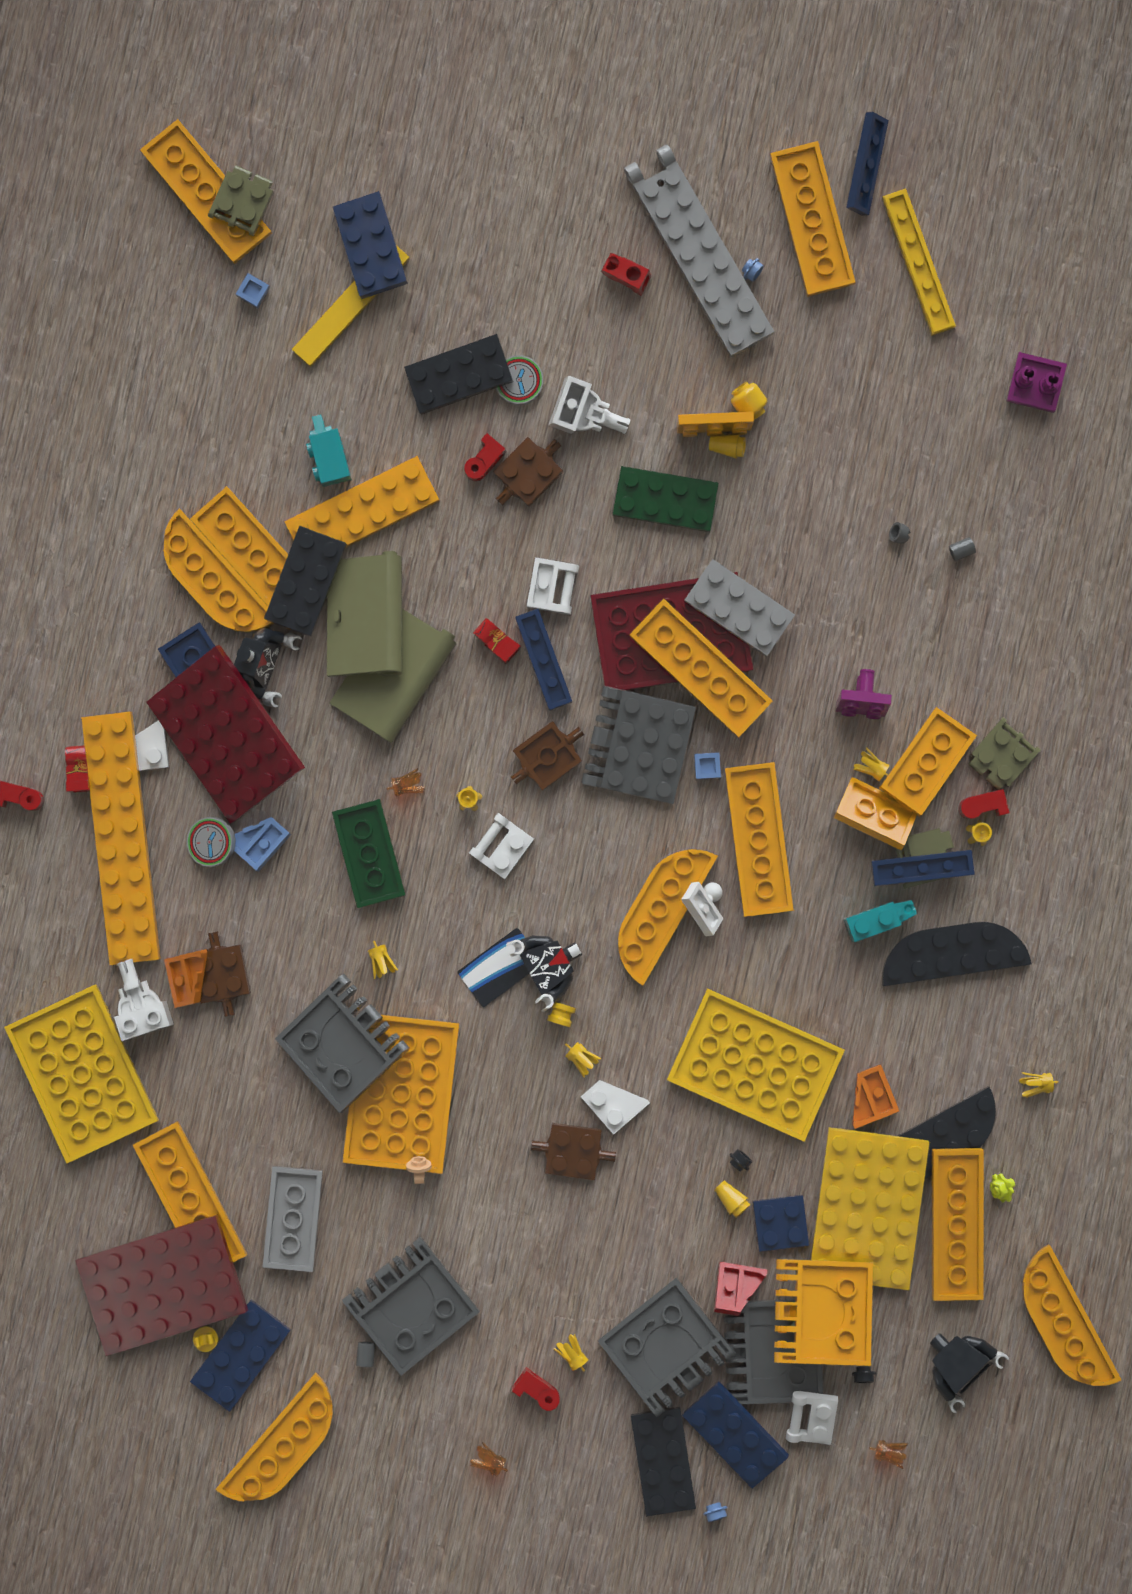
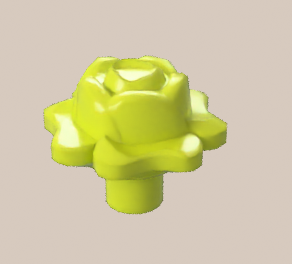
(1002, 1188)

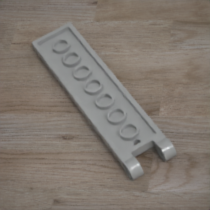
(701, 255)

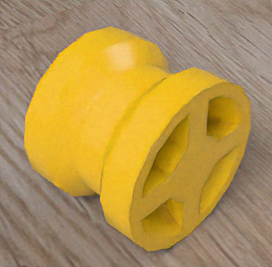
(561, 1014)

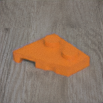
(186, 977)
(872, 1097)

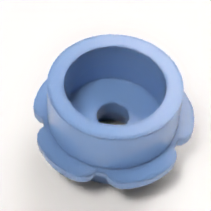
(752, 269)
(715, 1512)

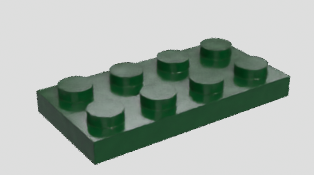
(665, 499)
(368, 853)

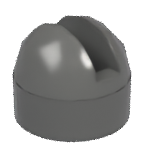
(899, 533)

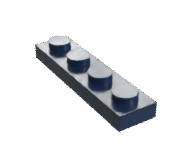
(867, 163)
(543, 659)
(922, 867)

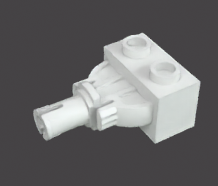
(580, 408)
(140, 1010)

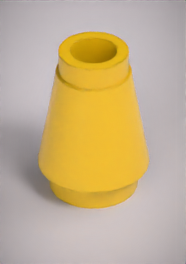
(728, 445)
(732, 1199)

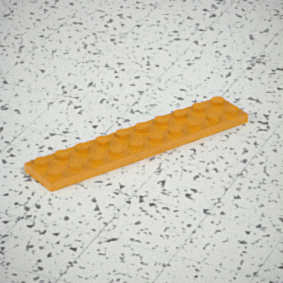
(121, 838)

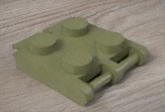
(242, 199)
(1002, 755)
(925, 844)

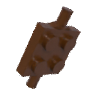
(528, 472)
(547, 755)
(224, 975)
(573, 1151)

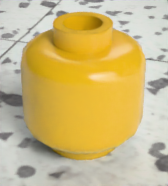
(749, 399)

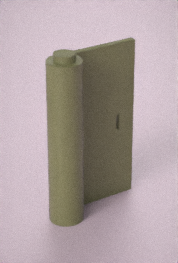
(365, 616)
(388, 701)

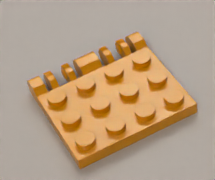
(829, 1312)

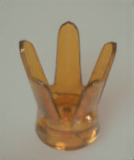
(404, 784)
(886, 1452)
(492, 1462)

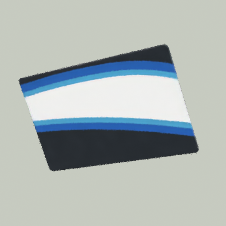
(494, 970)

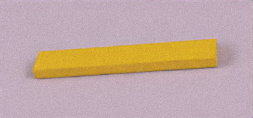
(918, 262)
(334, 322)

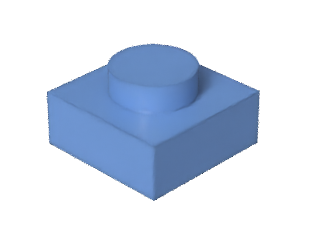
(252, 290)
(707, 765)

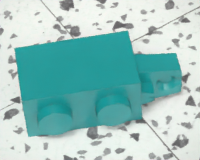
(328, 453)
(878, 919)

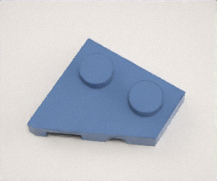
(260, 842)

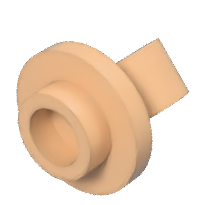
(419, 1166)

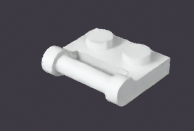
(544, 584)
(507, 852)
(820, 1418)

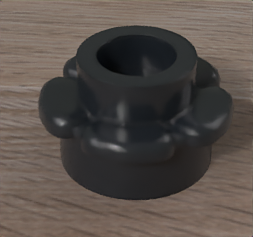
(740, 1160)
(863, 1374)

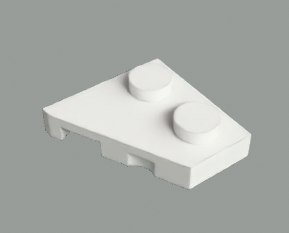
(152, 748)
(613, 1104)

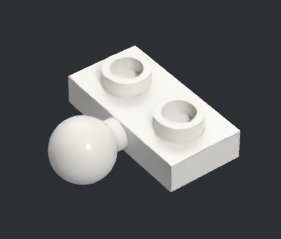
(701, 906)

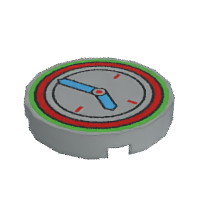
(526, 378)
(210, 841)

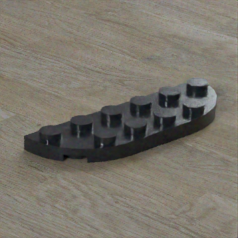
(953, 952)
(959, 1126)

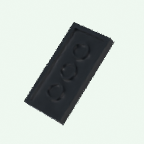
(458, 374)
(305, 581)
(663, 1462)

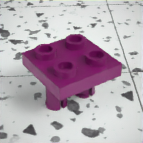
(1036, 382)
(863, 700)

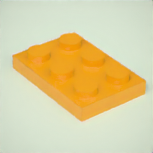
(715, 423)
(875, 813)

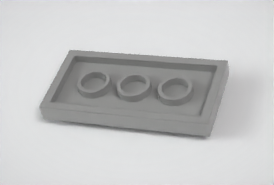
(739, 607)
(292, 1218)

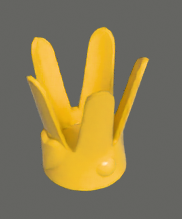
(877, 767)
(468, 798)
(980, 833)
(380, 959)
(581, 1058)
(1044, 1082)
(574, 1356)

